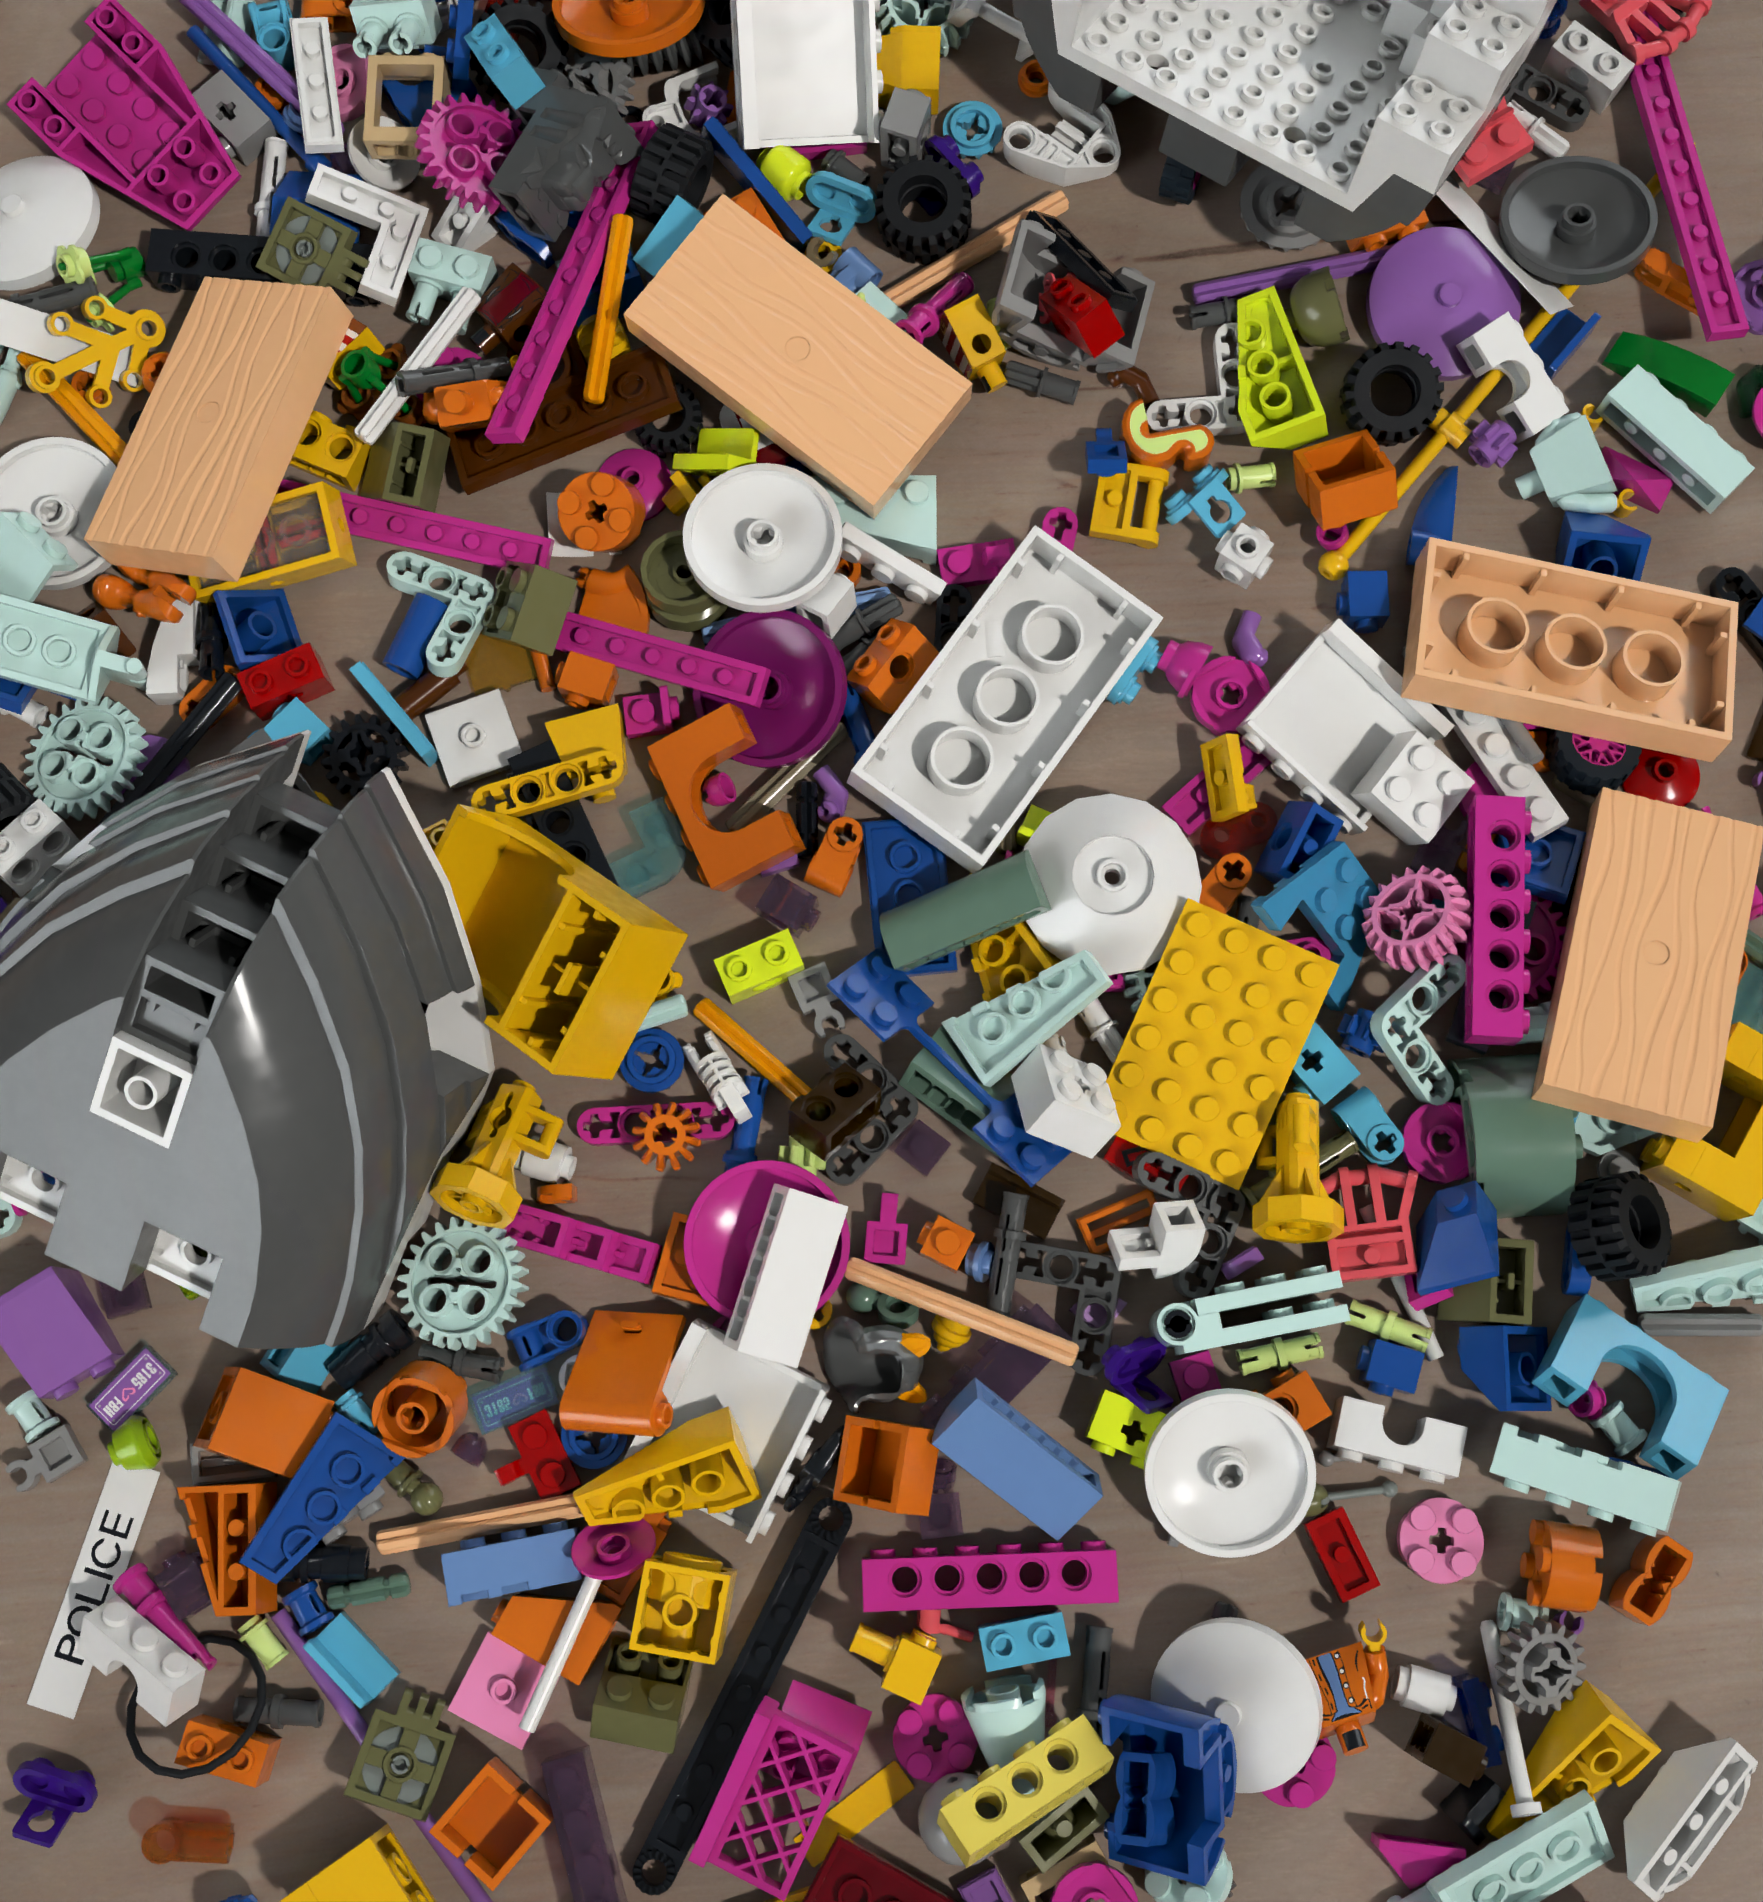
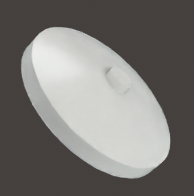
(41, 208)
(62, 487)
(762, 537)
(1229, 1473)
(1254, 1686)

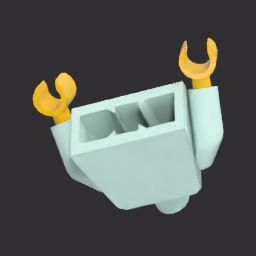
(1573, 468)

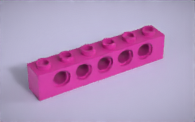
(1482, 1020)
(1097, 1585)

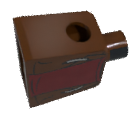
(508, 311)

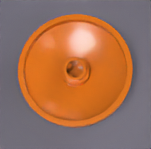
(625, 26)

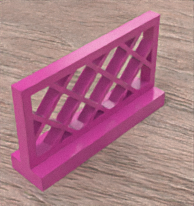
(735, 1790)

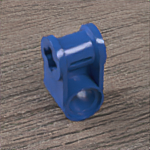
(540, 1339)

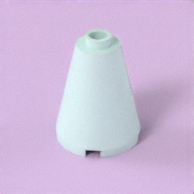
(1007, 1718)

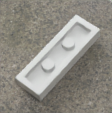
(890, 566)

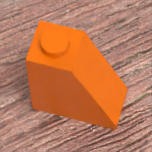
(535, 1621)

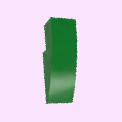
(1679, 371)

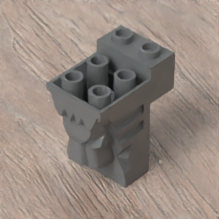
(561, 155)

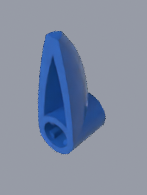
(1434, 514)

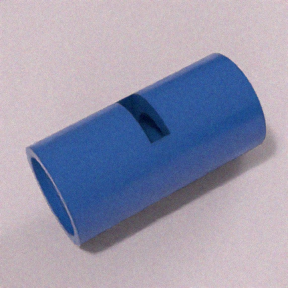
(408, 649)

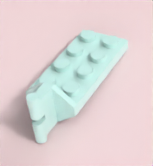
(62, 652)
(1528, 1861)

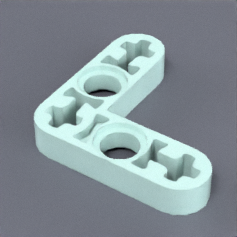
(457, 600)
(1407, 1023)

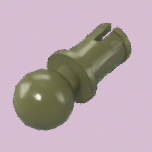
(424, 1497)

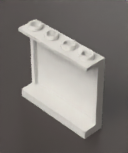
(806, 72)
(1334, 720)
(768, 1401)

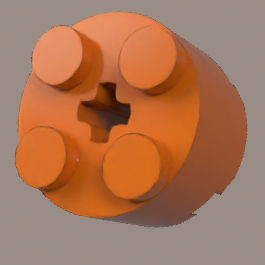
(581, 503)
(420, 1408)
(1562, 1566)

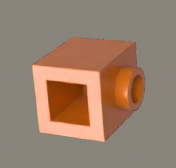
(586, 681)
(945, 1243)

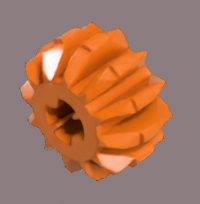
(674, 1124)

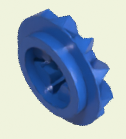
(670, 1055)
(585, 1454)

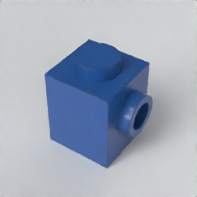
(1364, 600)
(1389, 1367)

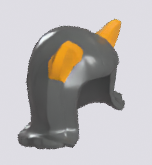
(874, 1362)

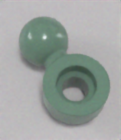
(864, 1299)

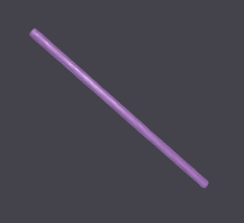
(358, 1728)

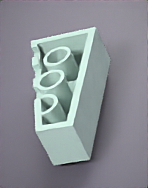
(904, 523)
(1585, 1478)

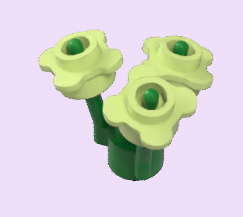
(123, 265)

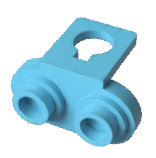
(841, 201)
(1207, 483)
(1126, 686)

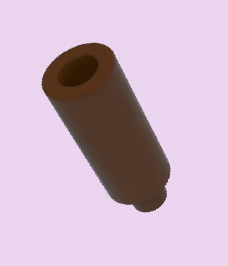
(426, 692)

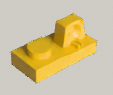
(1224, 778)

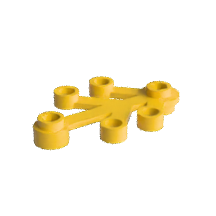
(103, 349)

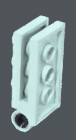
(1201, 1322)

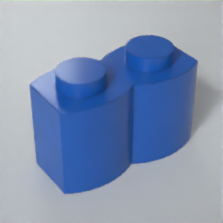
(1145, 1788)

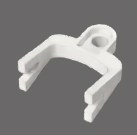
(670, 109)

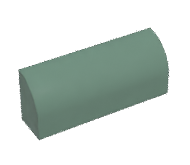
(963, 912)
(945, 1094)

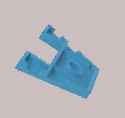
(1331, 896)

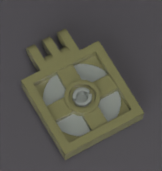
(311, 249)
(402, 1759)

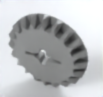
(1262, 206)

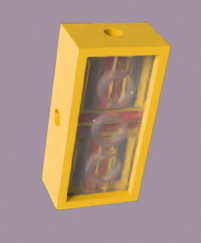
(298, 541)

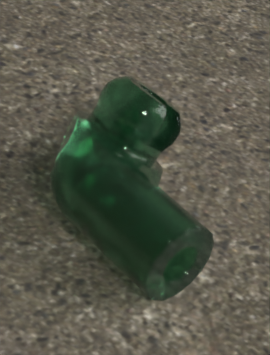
(1747, 389)

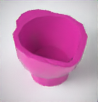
(1183, 664)

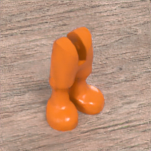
(153, 602)

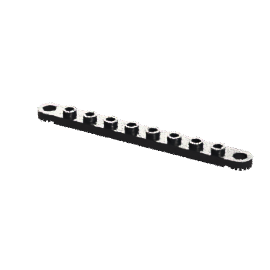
(740, 1697)

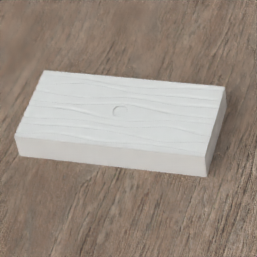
(991, 730)

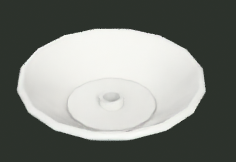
(1120, 922)

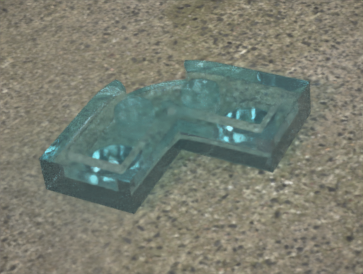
(662, 854)

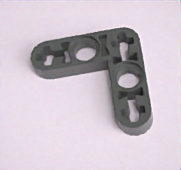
(1531, 77)
(889, 1091)
(1207, 1207)
(1089, 1293)

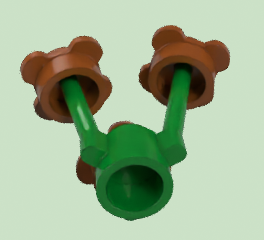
(363, 371)

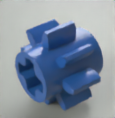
(1357, 1033)

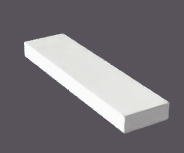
(316, 85)

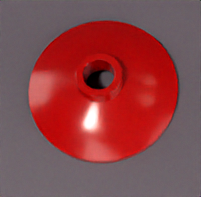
(1675, 789)

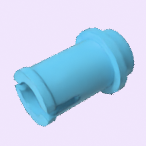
(355, 1409)

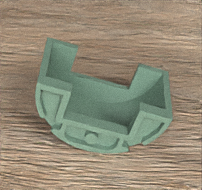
(1515, 1145)

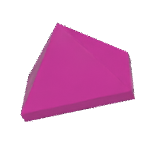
(1648, 484)
(1417, 1858)

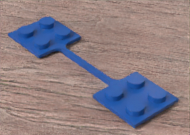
(891, 1002)

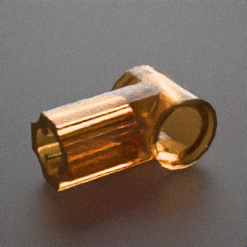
(193, 1842)

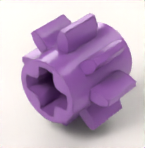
(707, 103)
(1492, 443)

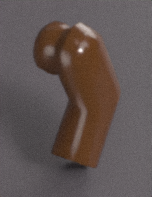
(1138, 381)

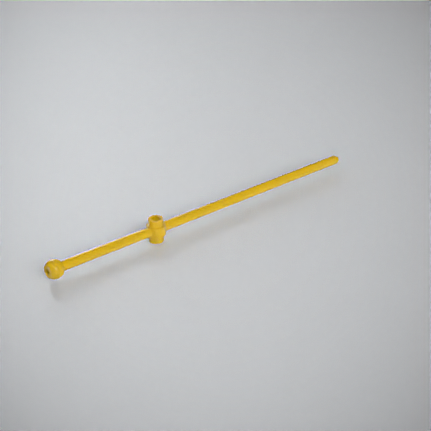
(1448, 429)

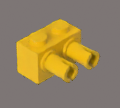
(906, 1659)

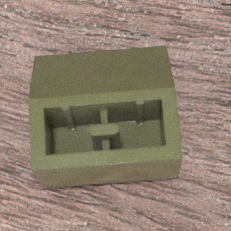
(406, 466)
(529, 607)
(1500, 1298)
(640, 1698)

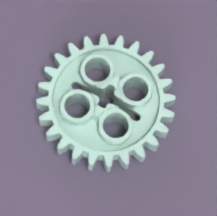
(81, 783)
(457, 1321)

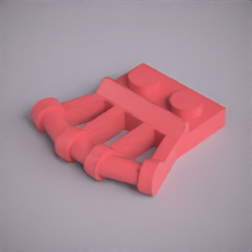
(1622, 14)
(1495, 147)
(1378, 1247)

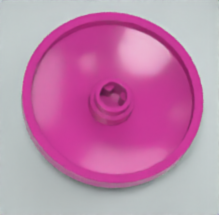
(726, 1226)

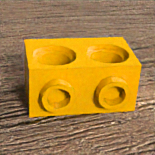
(321, 455)

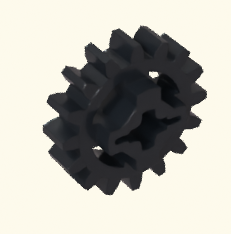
(359, 739)

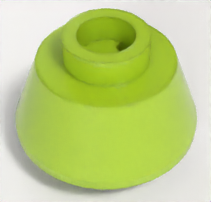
(135, 1444)

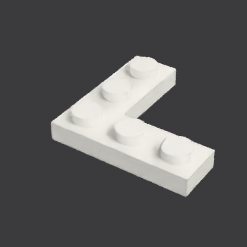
(394, 217)

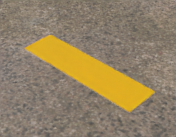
(858, 1810)

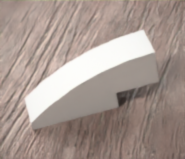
(172, 654)

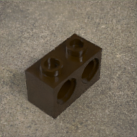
(834, 1111)
(1447, 1750)

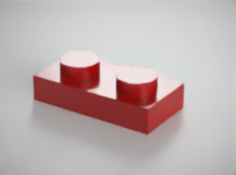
(1341, 1554)

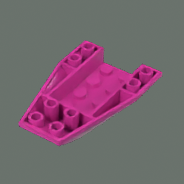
(131, 121)

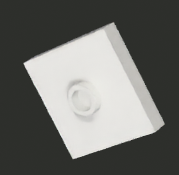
(474, 738)

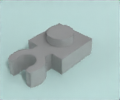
(814, 996)
(51, 1457)

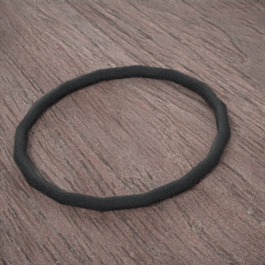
(207, 1768)

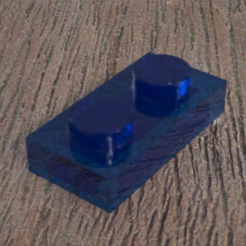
(1474, 1701)

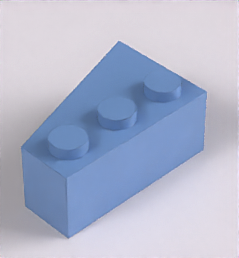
(510, 1565)

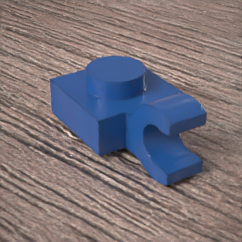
(1104, 455)

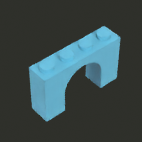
(1683, 1396)

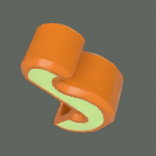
(1164, 448)

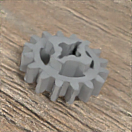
(604, 73)
(1540, 1666)

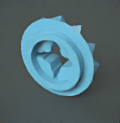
(963, 117)

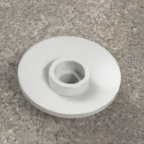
(387, 175)

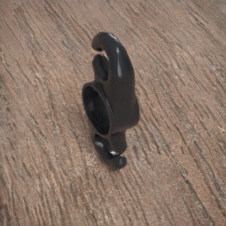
(815, 1470)

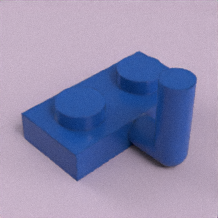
(457, 49)

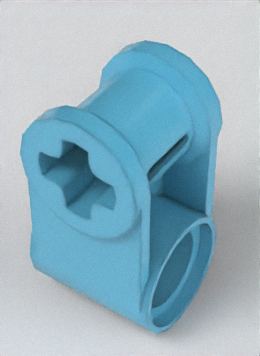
(273, 30)
(1368, 1123)

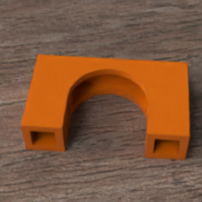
(683, 765)

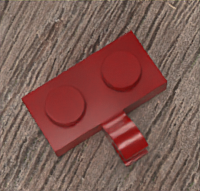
(541, 1457)

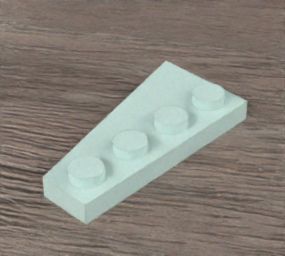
(1009, 1027)
(1709, 1279)

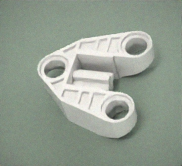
(1070, 150)

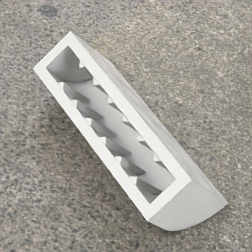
(785, 1276)

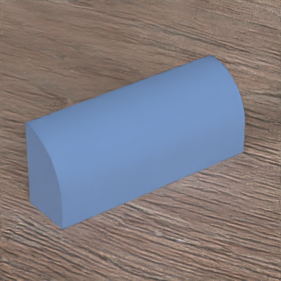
(1016, 1459)

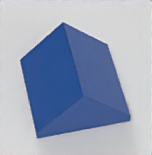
(257, 624)

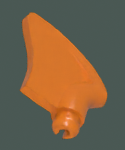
(615, 598)

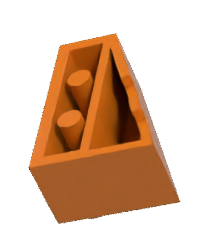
(224, 1524)

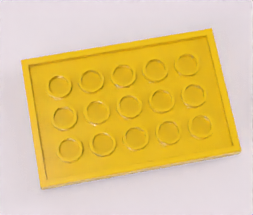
(1216, 1041)

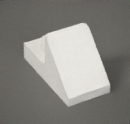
(464, 227)

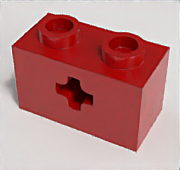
(1081, 315)
(283, 678)

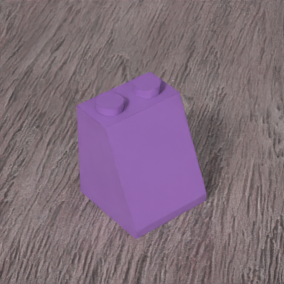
(56, 1333)

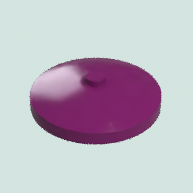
(802, 693)

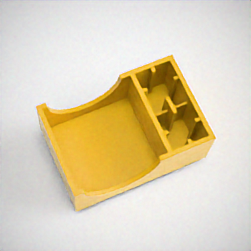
(554, 943)

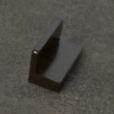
(1041, 1206)

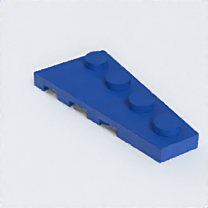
(327, 1485)

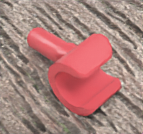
(930, 1623)

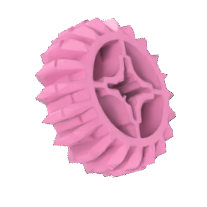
(1426, 929)

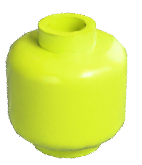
(785, 170)

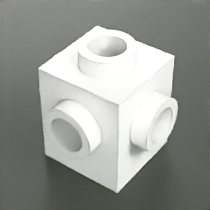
(1244, 555)

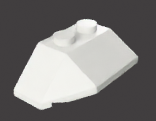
(1685, 1814)

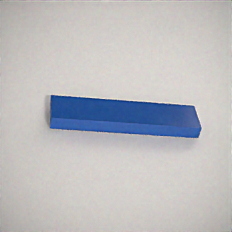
(748, 176)

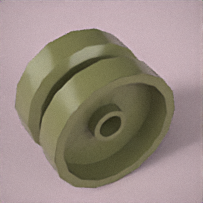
(671, 588)

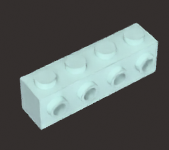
(1674, 438)

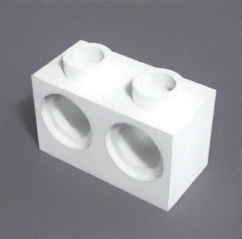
(32, 846)

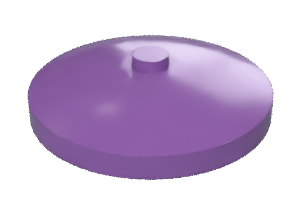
(1437, 293)

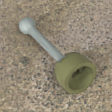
(1322, 1497)

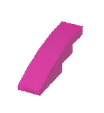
(584, 1244)

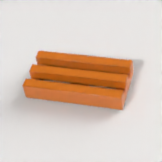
(1089, 1236)

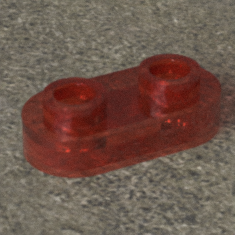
(1240, 832)

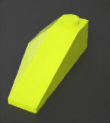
(1275, 387)

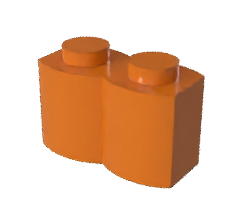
(1646, 1587)

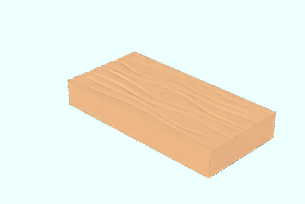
(798, 355)
(220, 428)
(1571, 650)
(1650, 965)

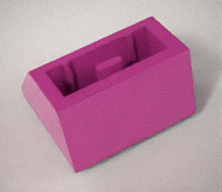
(828, 1714)

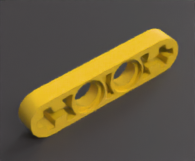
(547, 778)

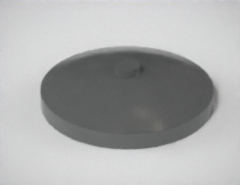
(1578, 220)

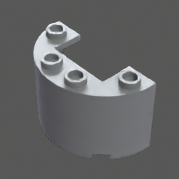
(1019, 315)

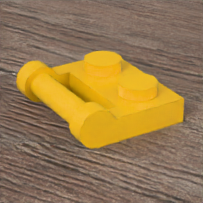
(1115, 505)

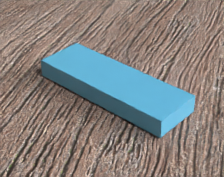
(395, 713)

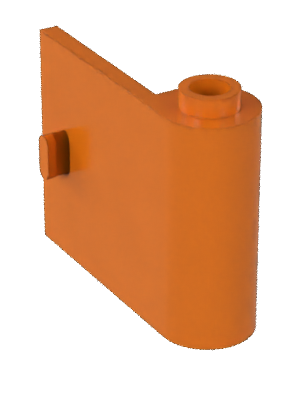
(622, 1374)

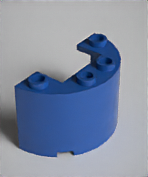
(1203, 1784)

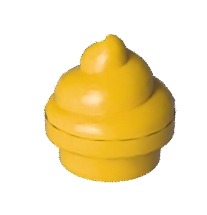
(949, 1333)

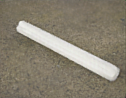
(423, 357)

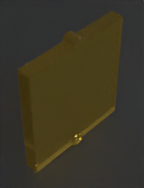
(498, 665)

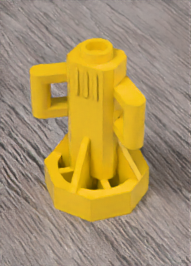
(484, 1183)
(1295, 1202)

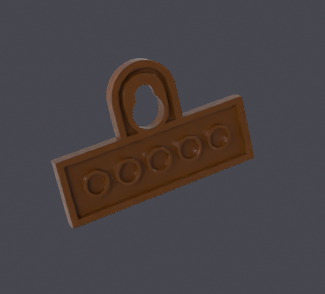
(636, 394)

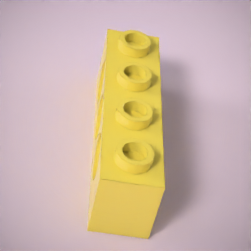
(977, 1836)

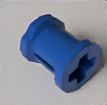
(308, 1608)

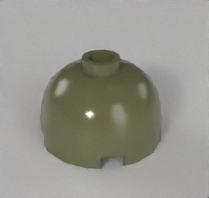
(1317, 310)

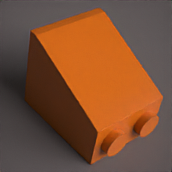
(262, 1421)

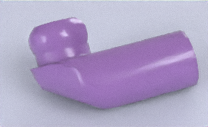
(1245, 641)
(835, 795)

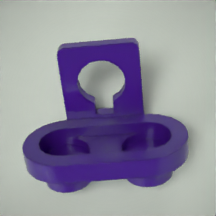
(947, 148)
(1127, 1369)
(52, 1791)

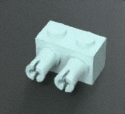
(394, 25)
(441, 272)

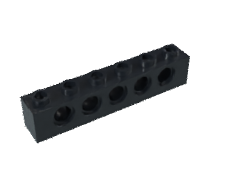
(174, 249)
(579, 835)

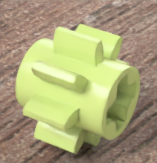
(800, 1156)

